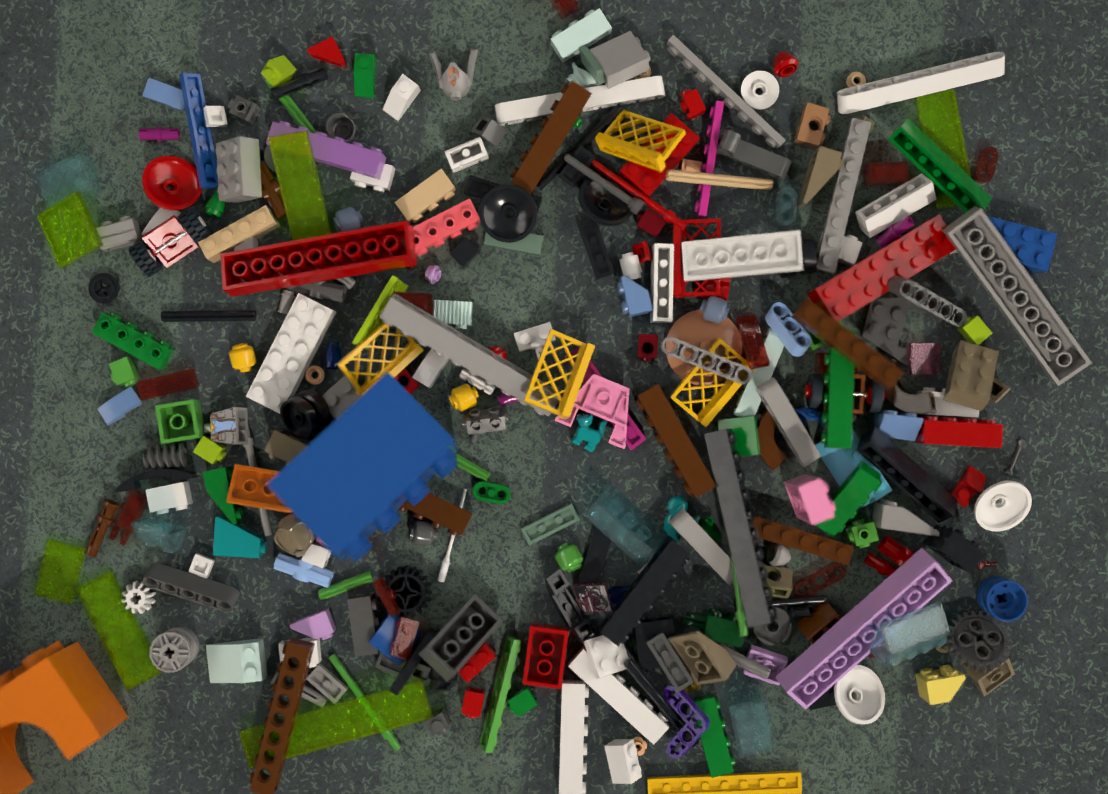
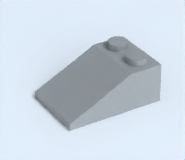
(893, 517)

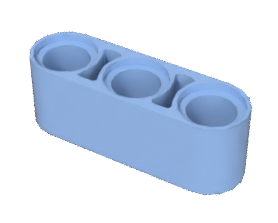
(787, 329)

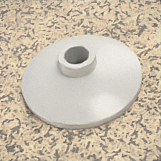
(763, 81)

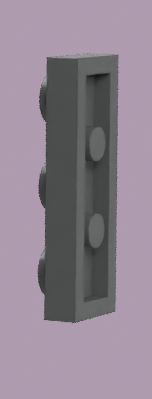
(669, 661)

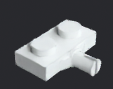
(533, 338)

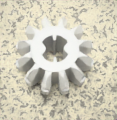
(141, 604)

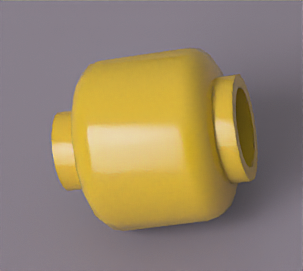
(242, 357)
(463, 397)

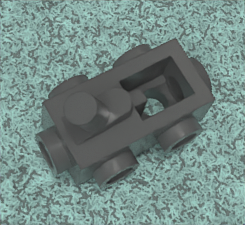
(484, 421)

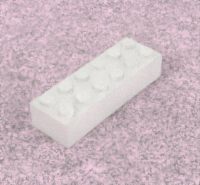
(291, 353)

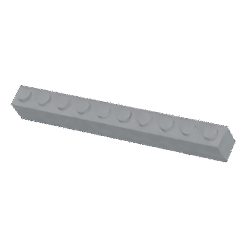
(464, 351)

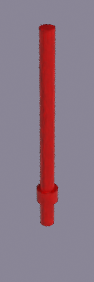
(668, 215)

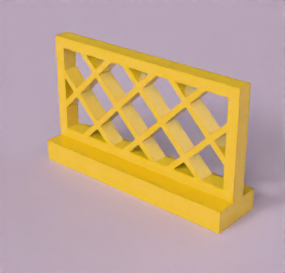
(632, 150)
(392, 366)
(572, 384)
(721, 395)

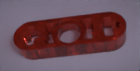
(829, 568)

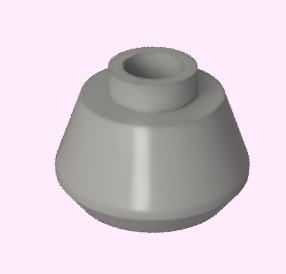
(778, 554)

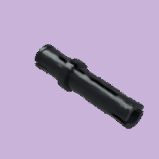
(302, 82)

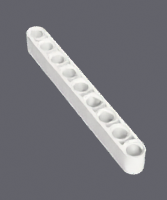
(921, 82)
(623, 93)

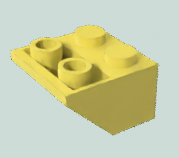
(939, 684)

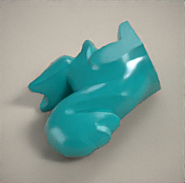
(675, 504)

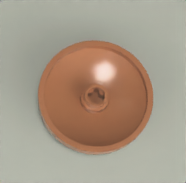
(701, 333)

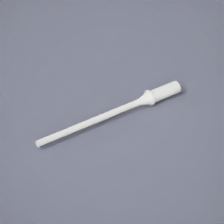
(446, 561)

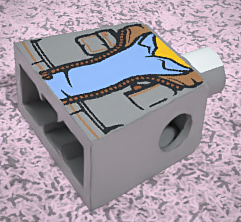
(228, 426)

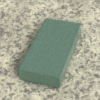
(591, 64)

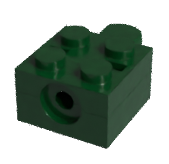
(717, 626)

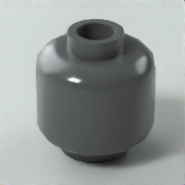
(422, 533)

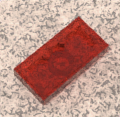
(387, 596)

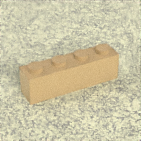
(253, 225)

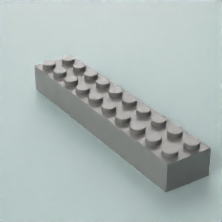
(1016, 295)

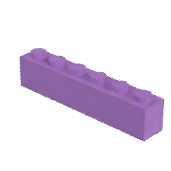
(337, 152)

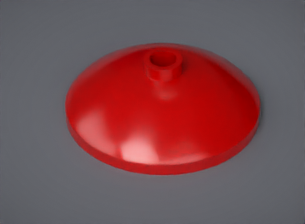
(174, 173)

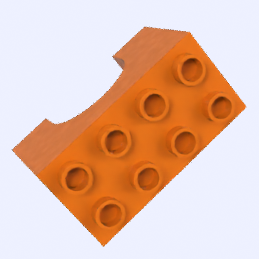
(59, 694)

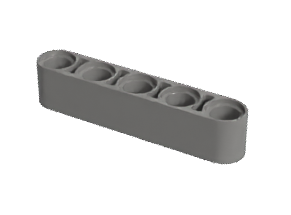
(715, 362)
(788, 422)
(703, 544)

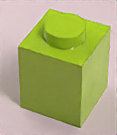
(278, 71)
(974, 330)
(210, 450)

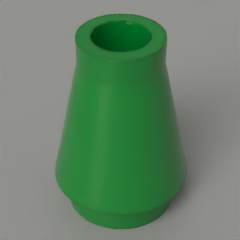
(215, 207)

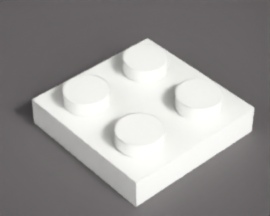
(605, 656)

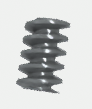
(165, 456)

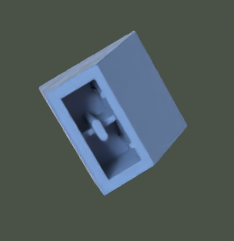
(635, 298)
(901, 426)

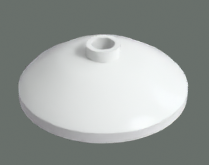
(1002, 506)
(867, 694)

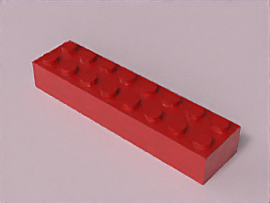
(871, 275)

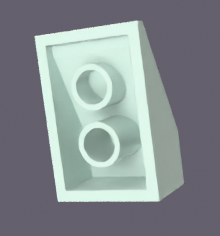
(237, 661)

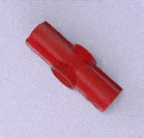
(895, 551)

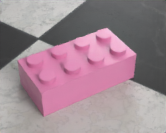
(810, 499)

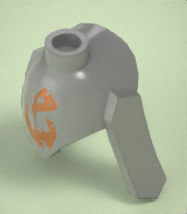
(454, 80)

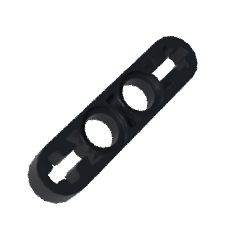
(412, 663)

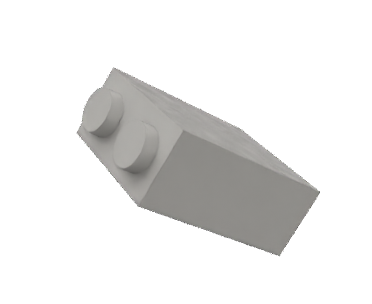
(621, 59)

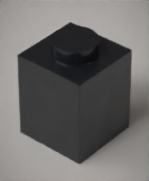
(465, 252)

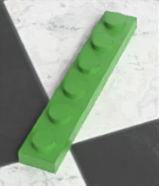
(498, 698)

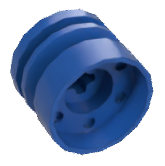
(1013, 600)

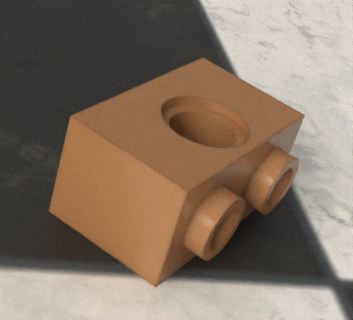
(812, 114)

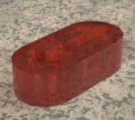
(990, 166)

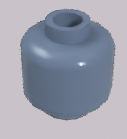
(347, 219)
(715, 309)

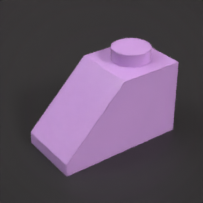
(316, 625)

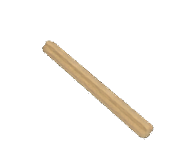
(718, 179)

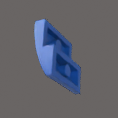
(384, 637)

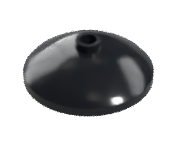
(593, 196)
(502, 225)

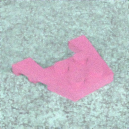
(606, 401)

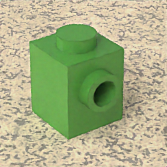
(124, 372)

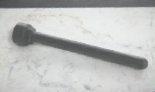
(634, 204)

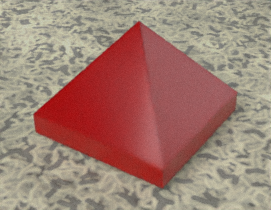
(643, 251)

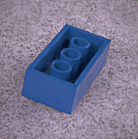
(1030, 245)

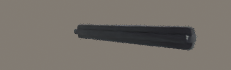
(196, 316)

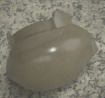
(293, 535)

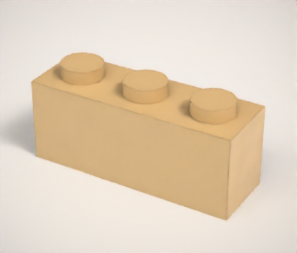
(426, 196)

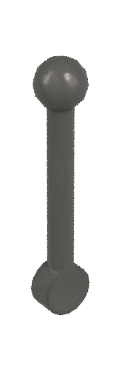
(1020, 443)

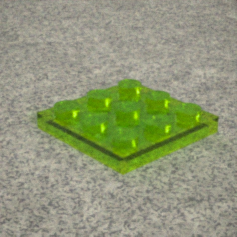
(69, 230)

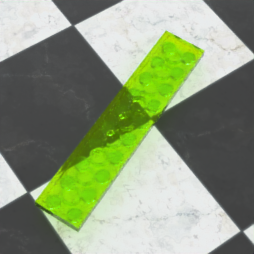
(347, 721)

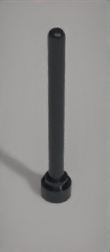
(795, 600)

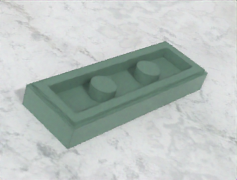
(530, 244)
(550, 524)

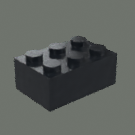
(955, 548)

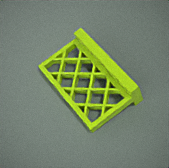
(373, 320)

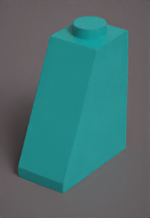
(236, 540)

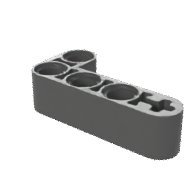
(752, 156)

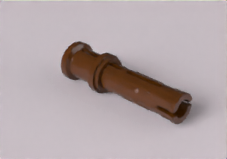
(104, 519)

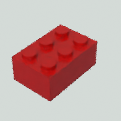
(545, 655)

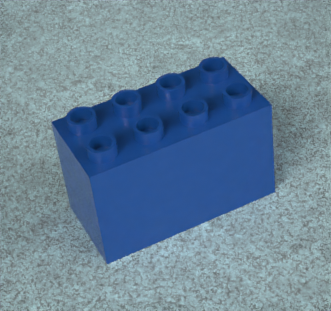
(366, 469)

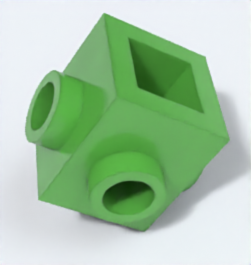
(868, 535)

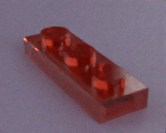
(752, 341)
(167, 384)

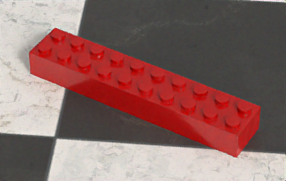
(318, 259)

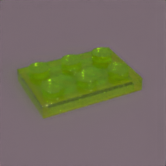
(60, 571)

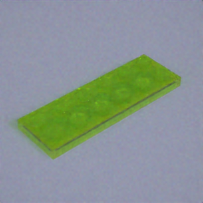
(942, 124)
(299, 185)
(118, 630)

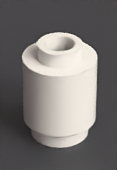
(630, 266)

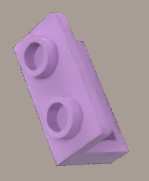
(769, 659)

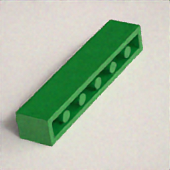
(939, 167)
(838, 401)

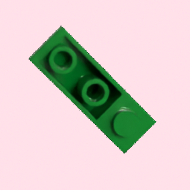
(217, 485)

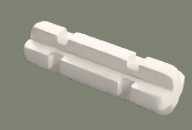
(476, 381)

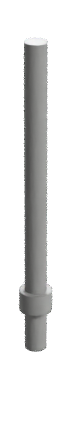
(252, 462)

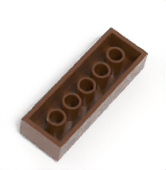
(675, 440)

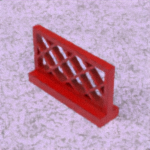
(680, 236)

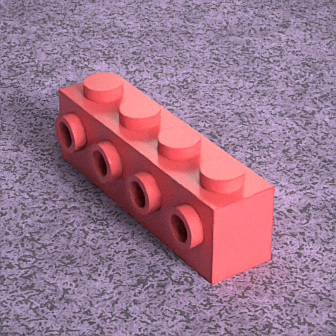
(445, 225)

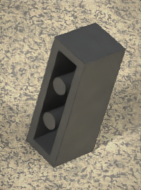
(363, 623)

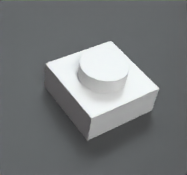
(215, 116)
(201, 565)

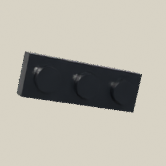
(596, 249)

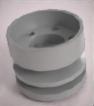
(180, 640)

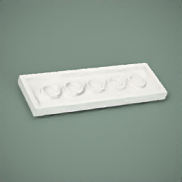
(742, 256)

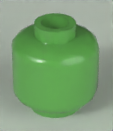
(568, 557)

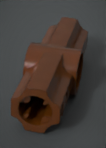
(271, 191)

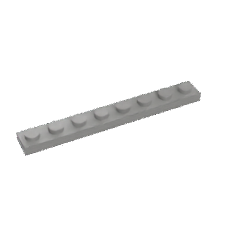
(730, 98)
(843, 195)

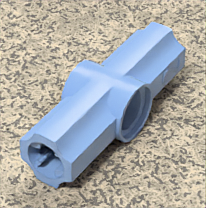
(302, 570)

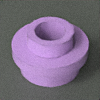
(433, 274)

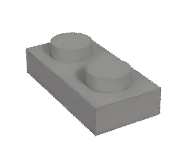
(327, 683)

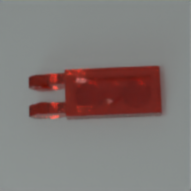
(131, 511)

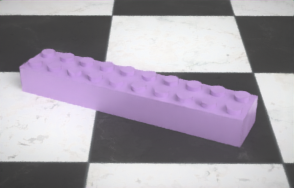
(853, 634)

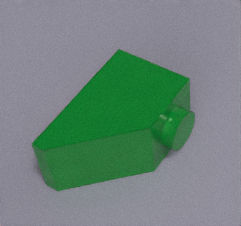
(365, 75)

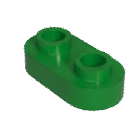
(491, 492)

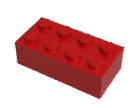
(648, 179)
(961, 433)

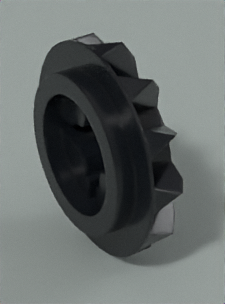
(95, 286)

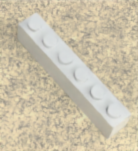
(621, 698)
(572, 737)

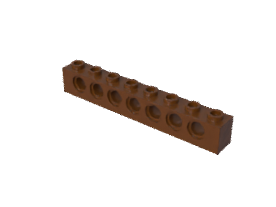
(261, 782)

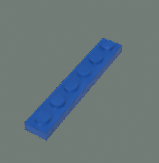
(199, 133)

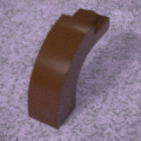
(769, 452)

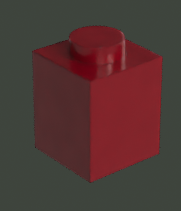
(650, 223)

